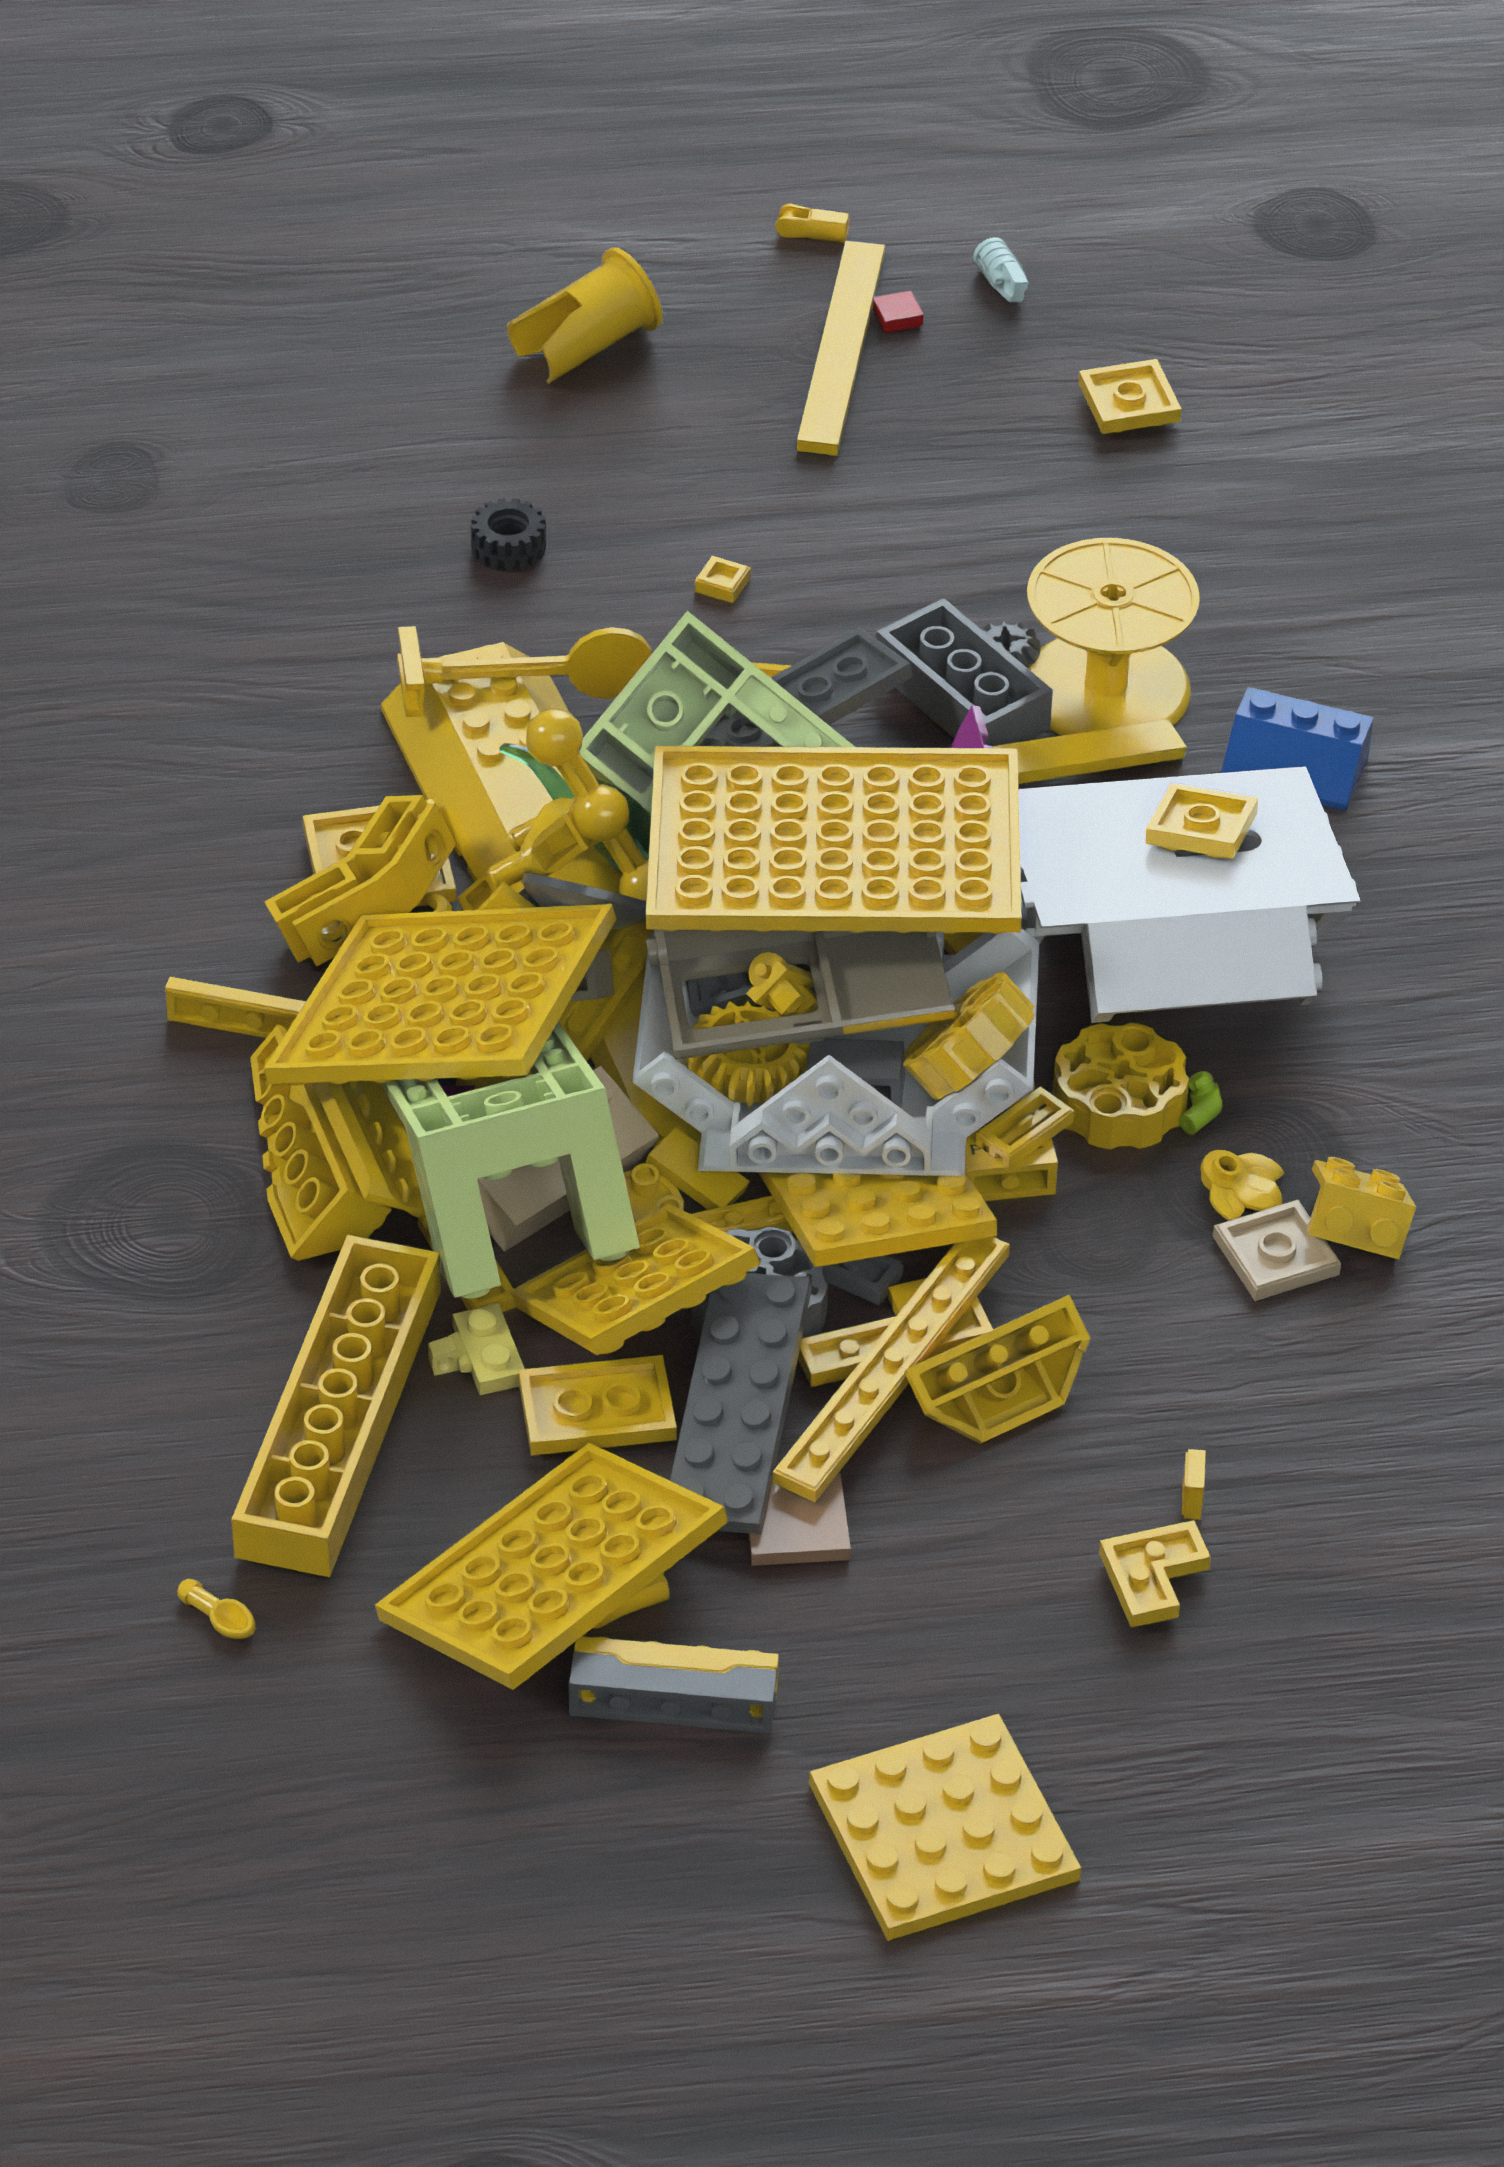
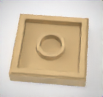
(1275, 1250)

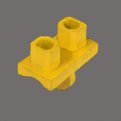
(781, 985)

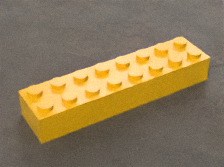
(336, 1406)

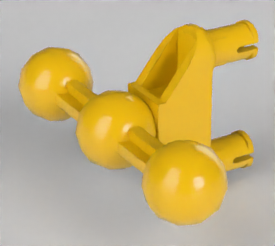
(567, 824)

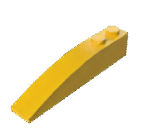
(311, 1179)

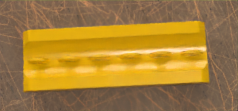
(373, 1143)

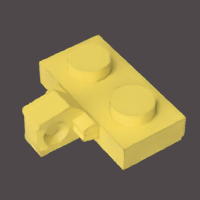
(479, 1347)

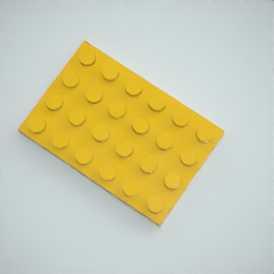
(551, 1565)

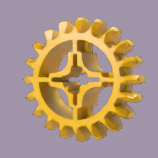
(750, 1073)

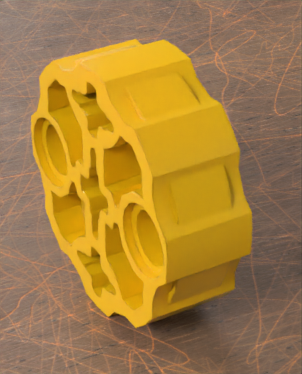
(984, 1029)
(1122, 1085)

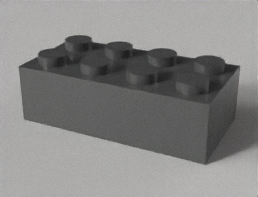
(963, 667)

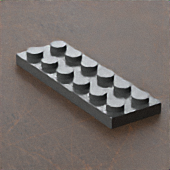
(826, 682)
(742, 1395)

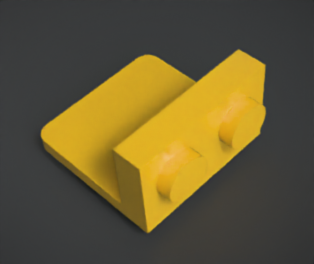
(1361, 1208)

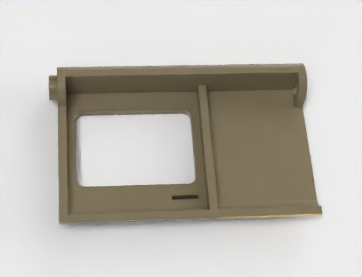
(857, 978)

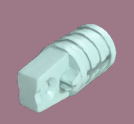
(1001, 269)

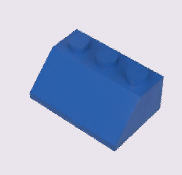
(1293, 732)

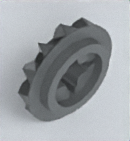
(1022, 641)

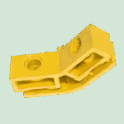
(380, 875)

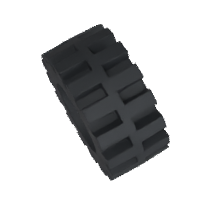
(503, 550)

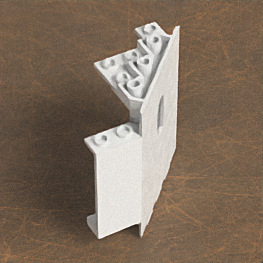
(1188, 926)
(831, 1115)

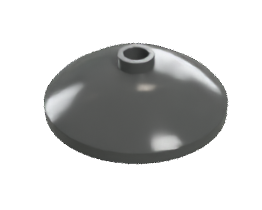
(557, 892)

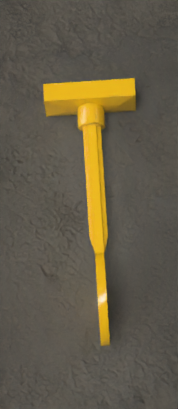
(596, 665)

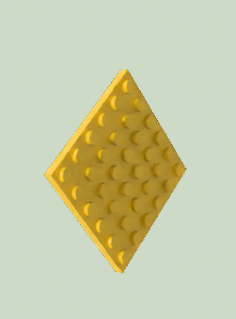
(441, 995)

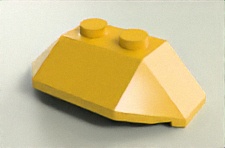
(1004, 1373)

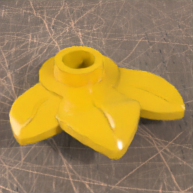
(1241, 1182)

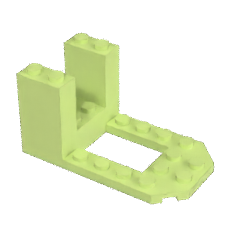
(681, 698)
(503, 1127)

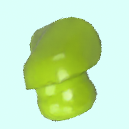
(1205, 1103)

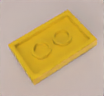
(597, 1404)

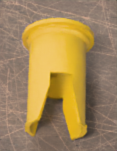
(588, 315)

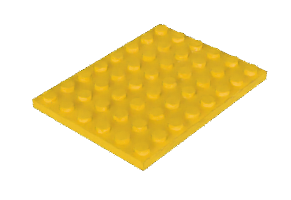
(834, 839)

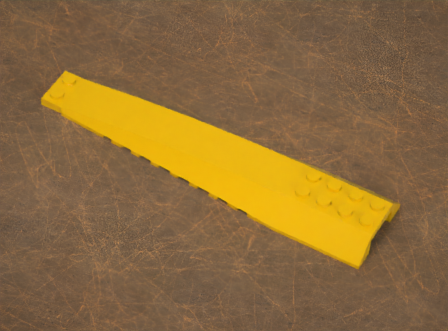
(489, 793)

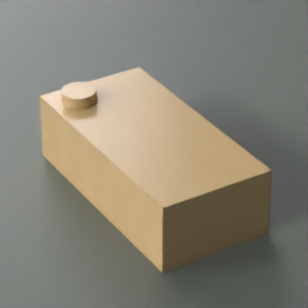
(537, 1195)

